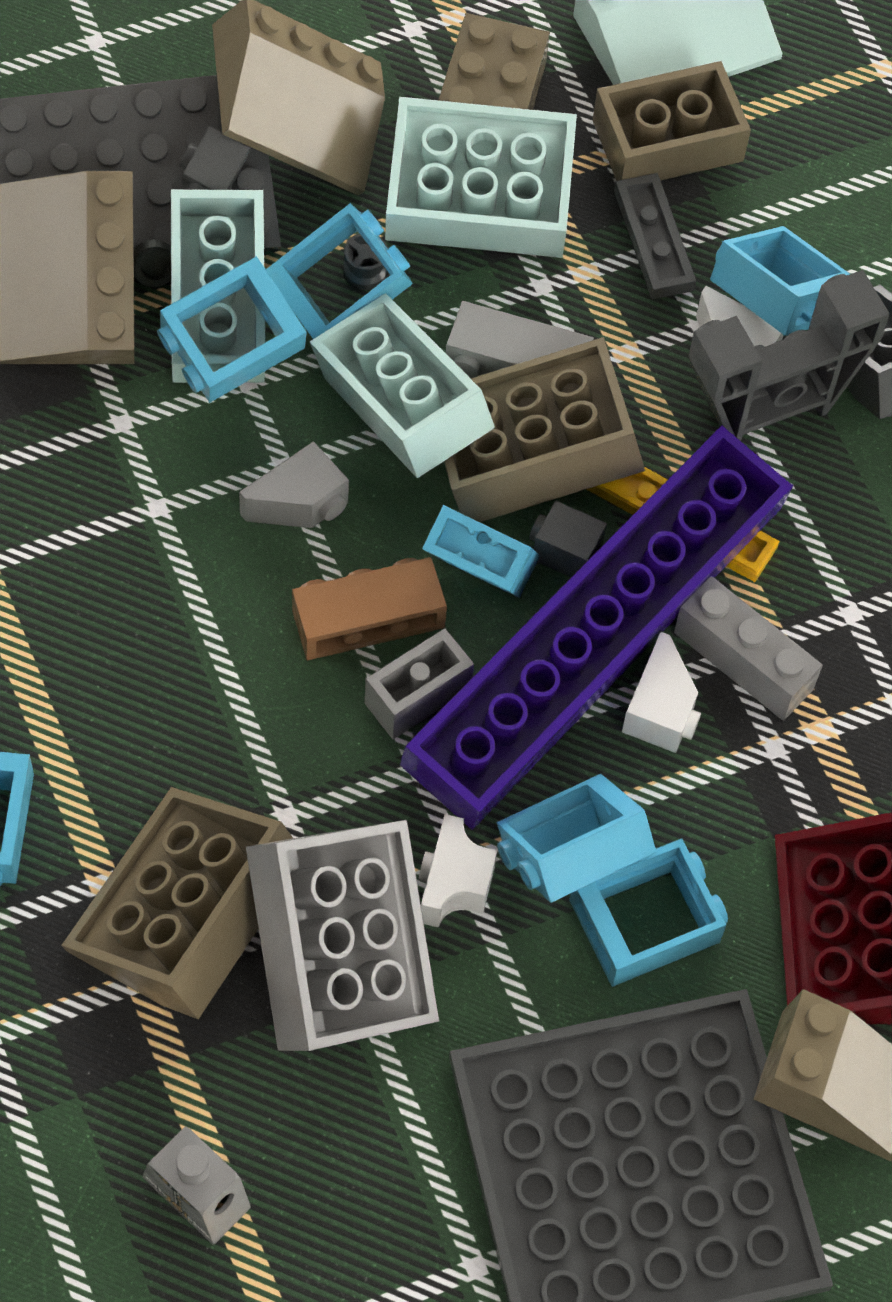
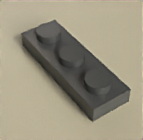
(654, 236)

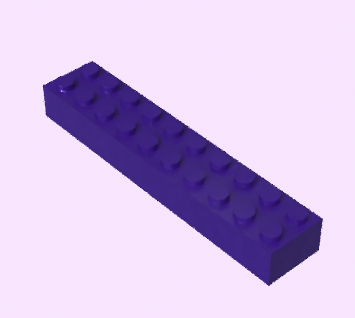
(594, 628)

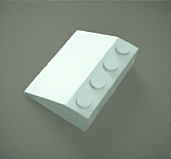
(671, 35)
(480, 177)

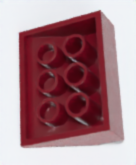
(839, 914)

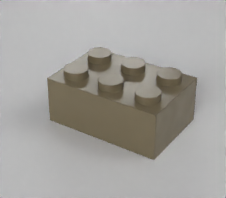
(496, 64)
(671, 123)

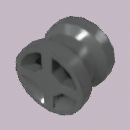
(355, 255)

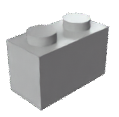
(417, 683)

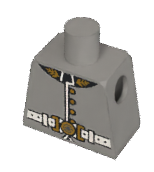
(195, 1182)

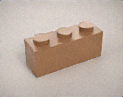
(368, 607)

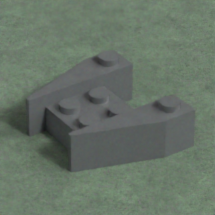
(802, 372)

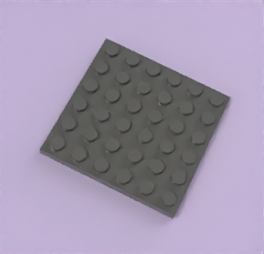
(639, 1162)

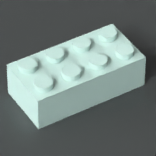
(209, 238)
(402, 385)

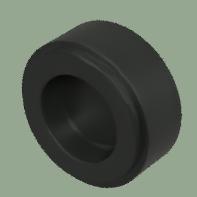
(152, 263)

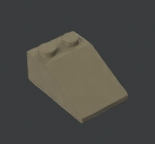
(831, 1073)

